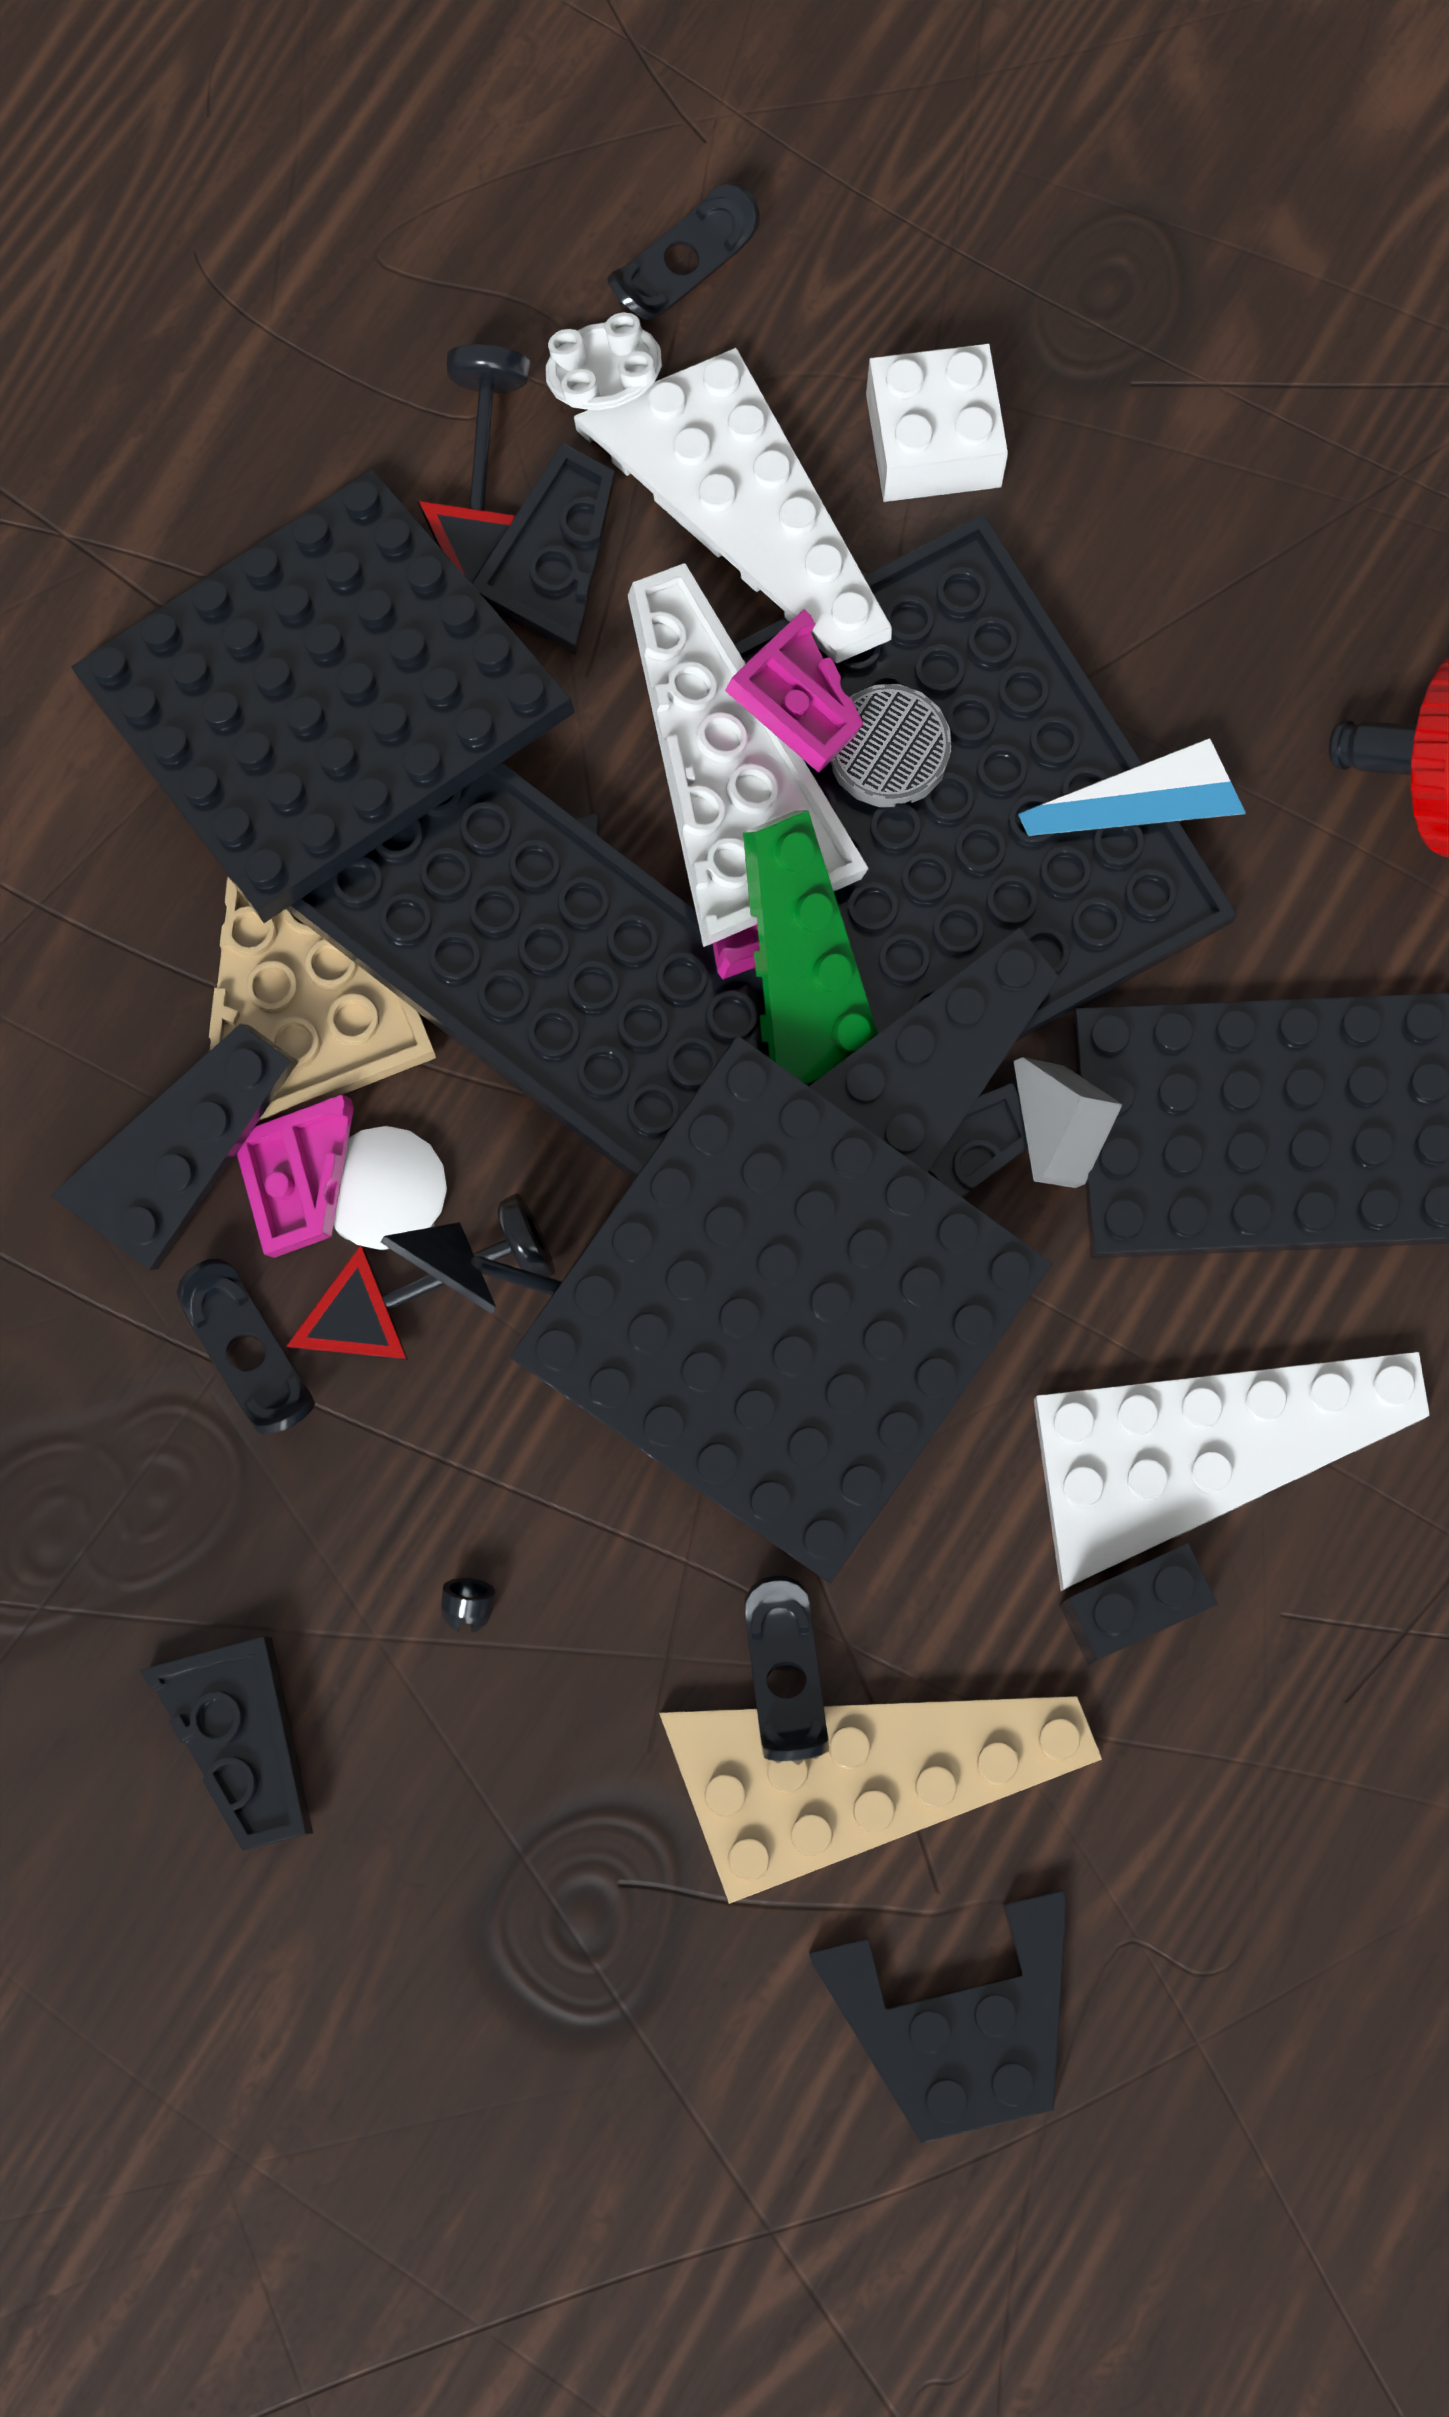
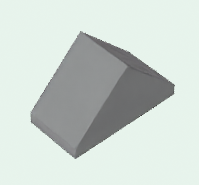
(1063, 1121)

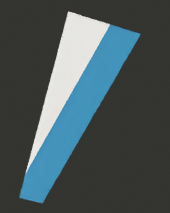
(1164, 790)

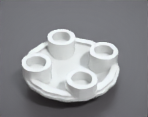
(603, 363)
(388, 1186)

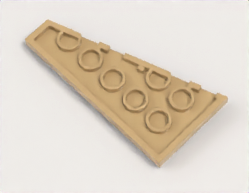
(881, 1780)

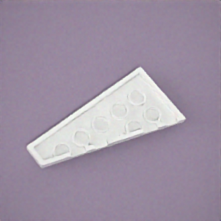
(738, 487)
(719, 758)
(1177, 1453)

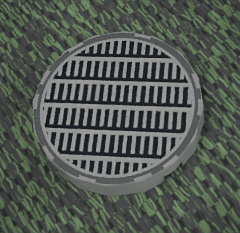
(898, 748)

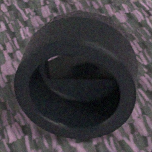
(467, 1602)

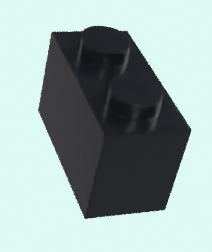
(1138, 1604)

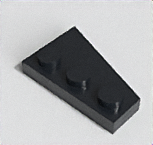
(551, 549)
(240, 1734)

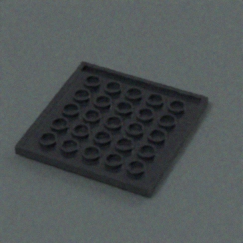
(321, 693)
(781, 1309)

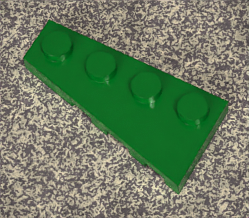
(804, 956)

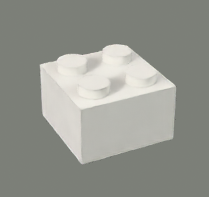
(936, 422)

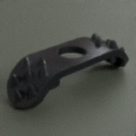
(711, 230)
(219, 1314)
(778, 1636)

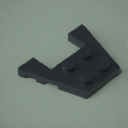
(968, 2052)

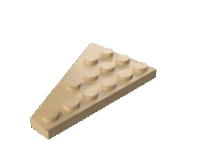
(310, 1005)

